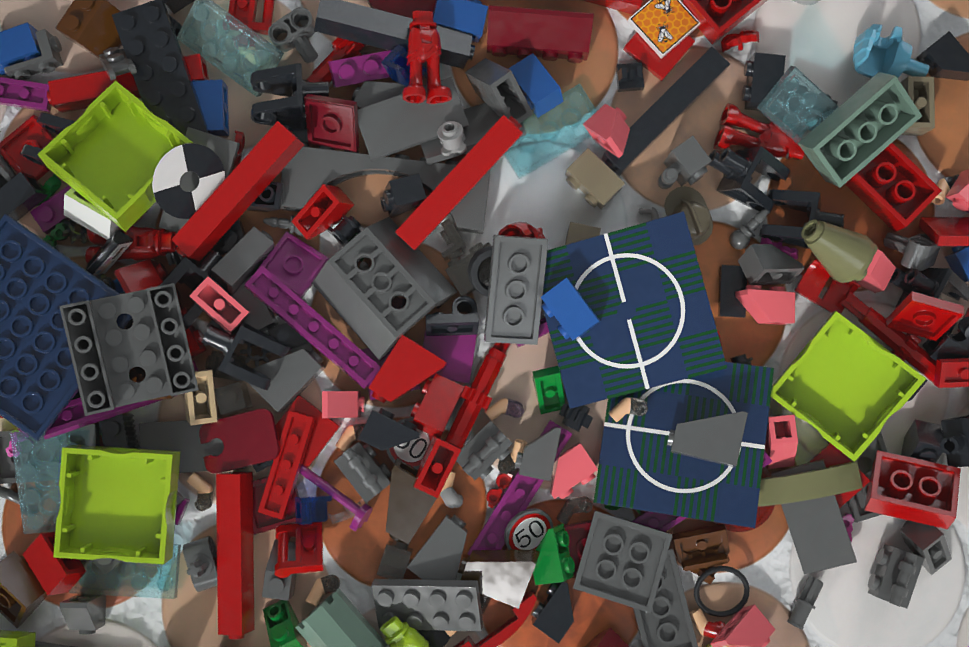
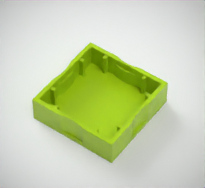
(113, 154)
(845, 385)
(117, 504)

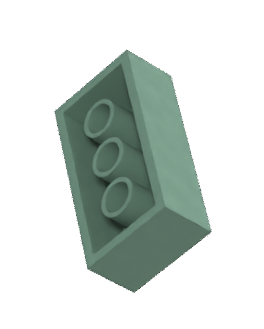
(860, 129)

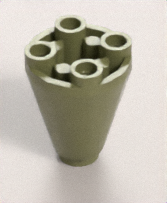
(839, 250)

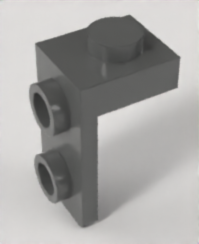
(48, 62)

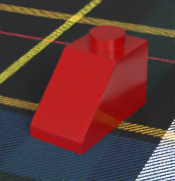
(322, 211)
(436, 466)

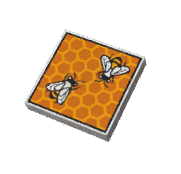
(663, 24)

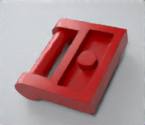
(246, 13)
(308, 549)

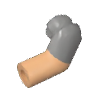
(449, 495)

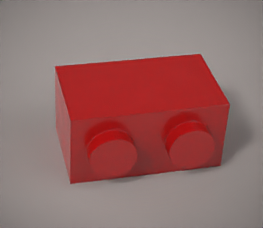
(437, 405)
(54, 574)

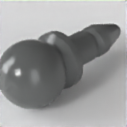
(282, 223)
(741, 238)

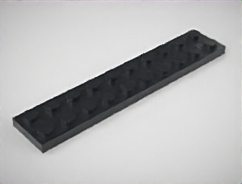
(165, 79)

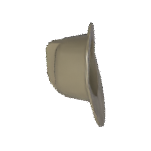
(695, 210)

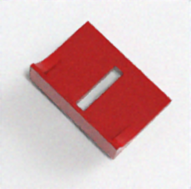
(814, 281)

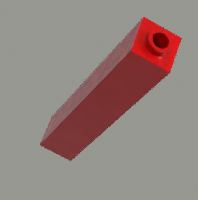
(81, 90)
(460, 181)
(237, 192)
(235, 554)

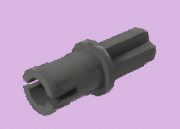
(805, 602)

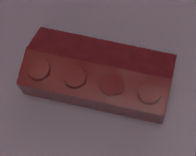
(539, 31)

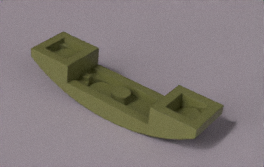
(809, 484)

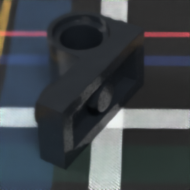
(456, 323)

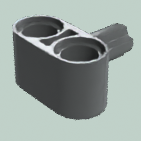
(297, 36)
(918, 250)
(201, 563)

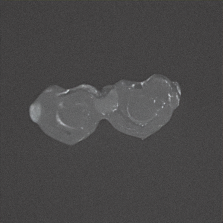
(344, 515)

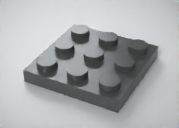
(622, 561)

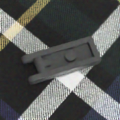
(116, 62)

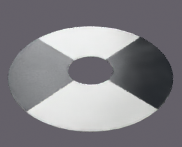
(169, 171)

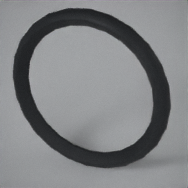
(721, 613)

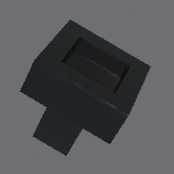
(629, 77)

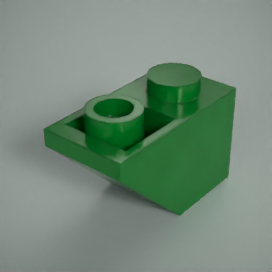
(554, 559)
(281, 625)

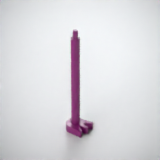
(361, 513)

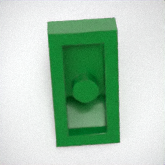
(548, 389)

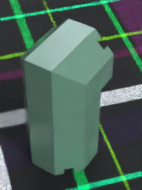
(338, 624)

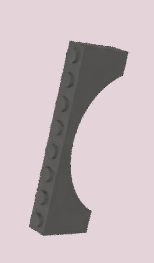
(321, 166)

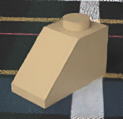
(200, 404)

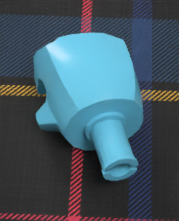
(885, 55)

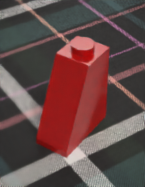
(404, 370)

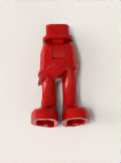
(424, 46)
(771, 136)
(147, 243)

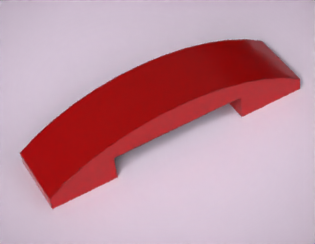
(507, 629)

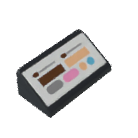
(109, 253)

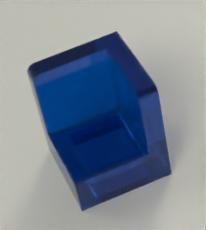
(396, 67)
(311, 508)

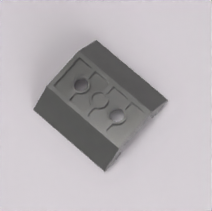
(367, 295)
(107, 353)

